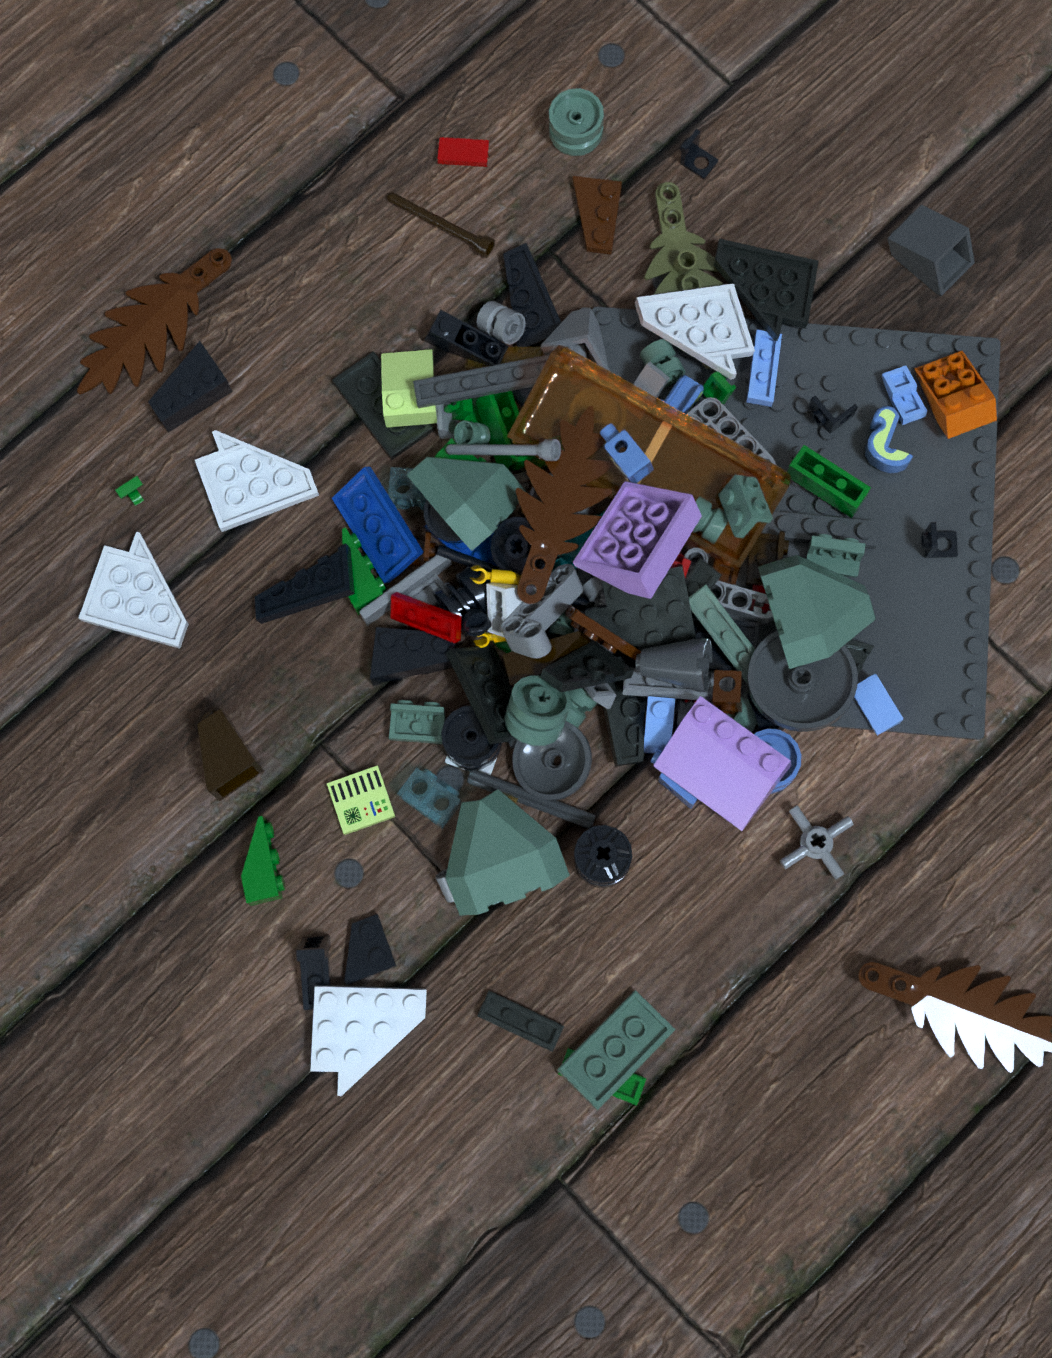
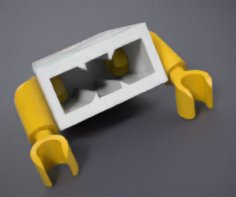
(501, 600)

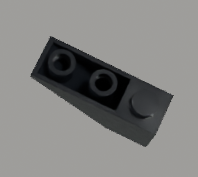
(464, 340)

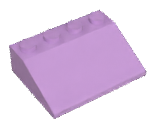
(639, 538)
(722, 763)

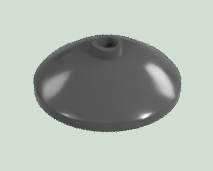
(541, 777)

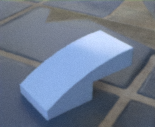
(903, 395)

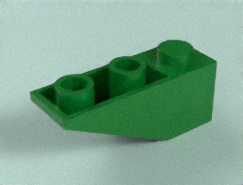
(365, 585)
(260, 872)

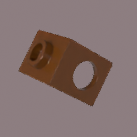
(428, 548)
(729, 701)

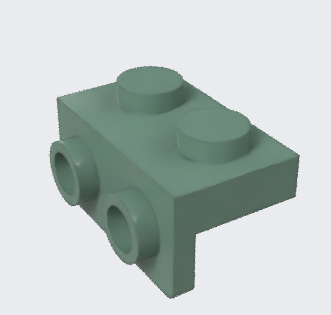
(744, 504)
(835, 554)
(416, 722)

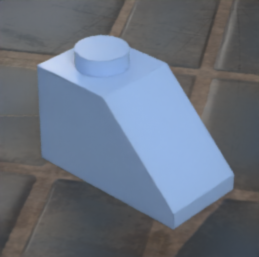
(658, 723)

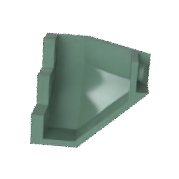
(468, 494)
(814, 608)
(500, 855)

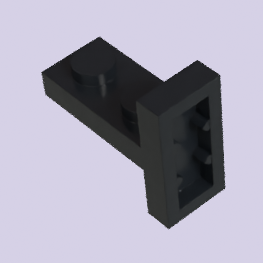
(314, 965)

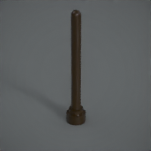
(482, 244)

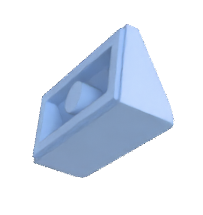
(877, 705)

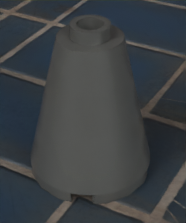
(678, 663)

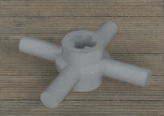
(816, 832)

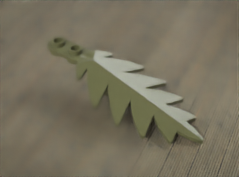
(679, 250)

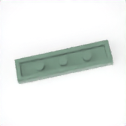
(722, 629)

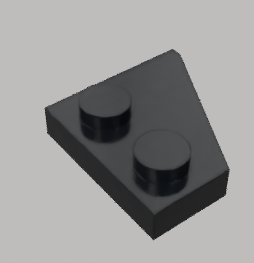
(368, 950)

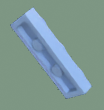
(763, 369)

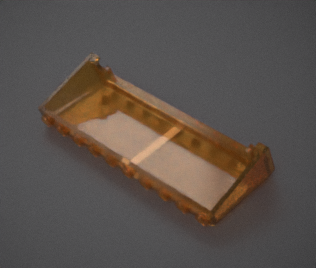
(681, 449)

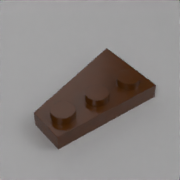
(598, 211)

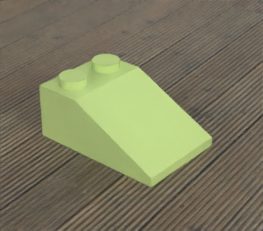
(398, 391)

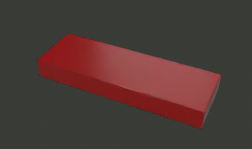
(426, 617)

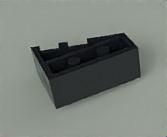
(189, 389)
(406, 654)

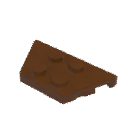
(600, 633)

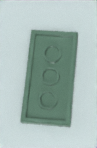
(616, 1050)

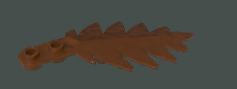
(148, 323)
(561, 497)
(970, 1012)

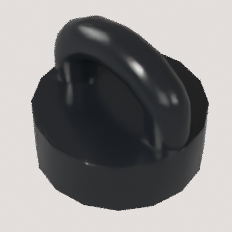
(475, 622)

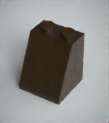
(225, 755)

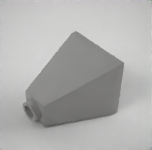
(581, 334)

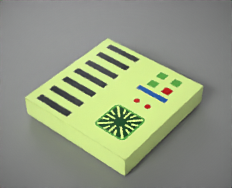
(361, 800)

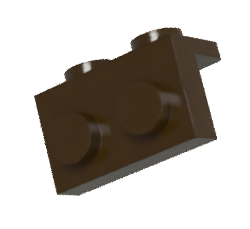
(766, 549)

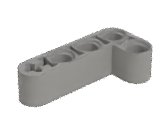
(725, 419)
(730, 591)
(528, 622)

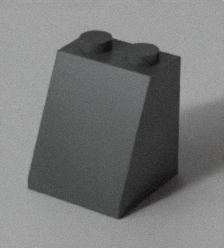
(932, 248)

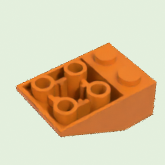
(957, 394)

